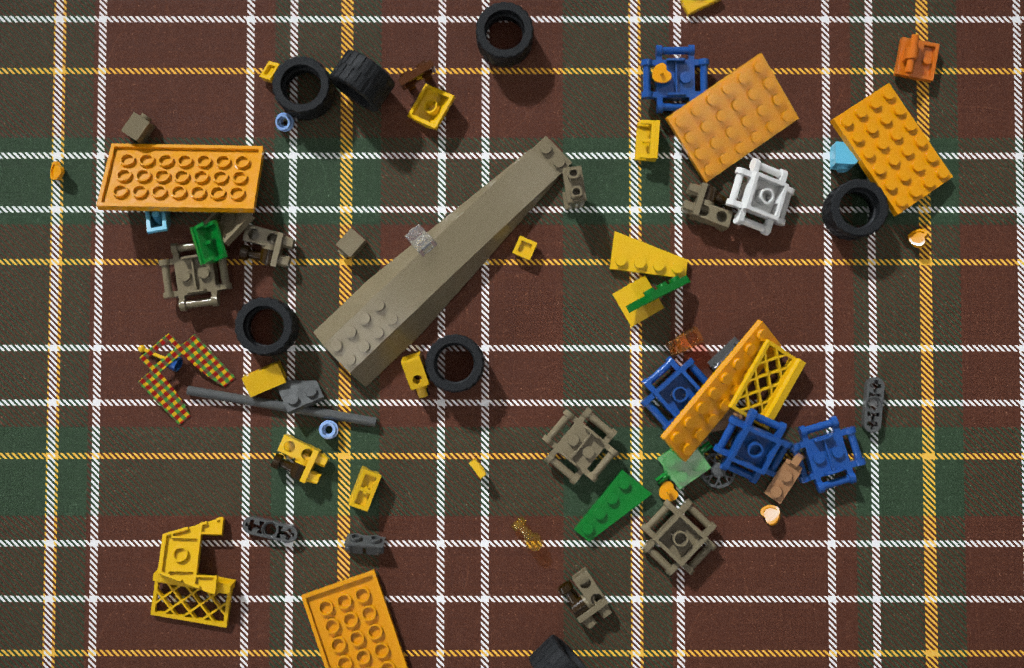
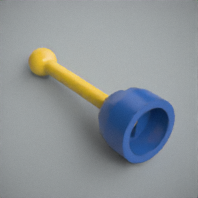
(174, 366)

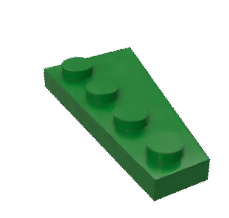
(614, 502)

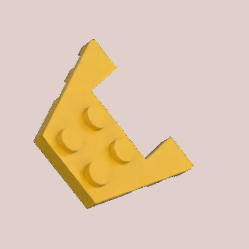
(182, 552)

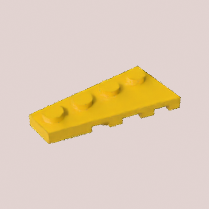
(642, 258)

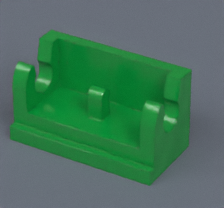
(208, 242)

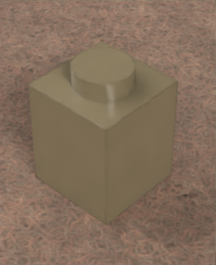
(138, 127)
(351, 244)

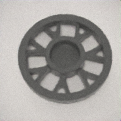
(717, 472)

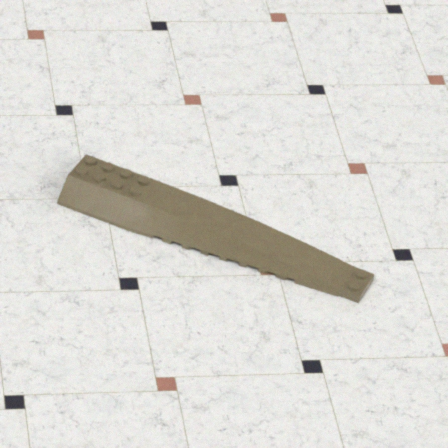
(414, 289)

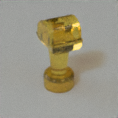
(533, 540)

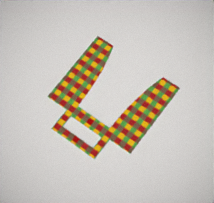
(161, 389)

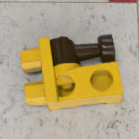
(305, 459)

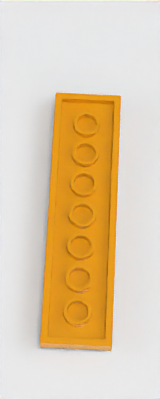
(715, 395)

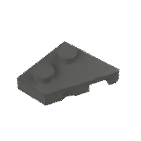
(299, 394)

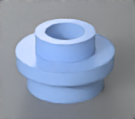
(279, 122)
(322, 429)

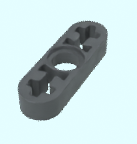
(865, 409)
(258, 521)

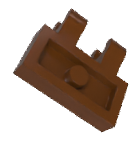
(410, 78)

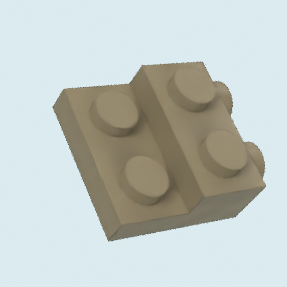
(231, 224)

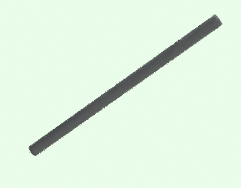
(279, 405)

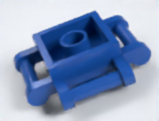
(682, 83)
(674, 391)
(753, 446)
(827, 454)

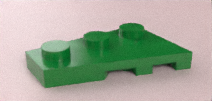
(662, 289)

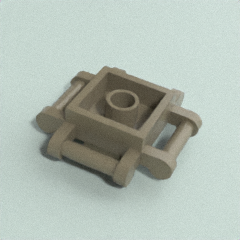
(193, 278)
(580, 445)
(679, 537)

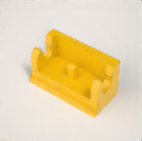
(647, 140)
(264, 378)
(364, 489)

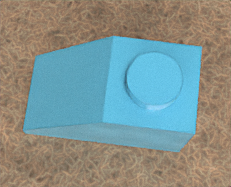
(841, 157)
(157, 221)

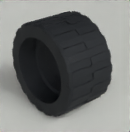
(504, 12)
(287, 72)
(362, 80)
(877, 209)
(245, 318)
(438, 347)
(555, 654)

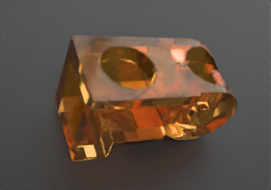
(684, 341)

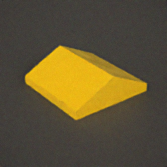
(431, 107)
(632, 293)

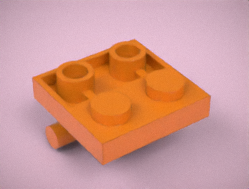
(916, 59)

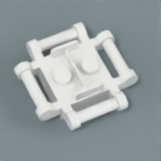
(760, 196)

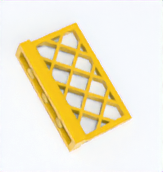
(777, 391)
(225, 586)

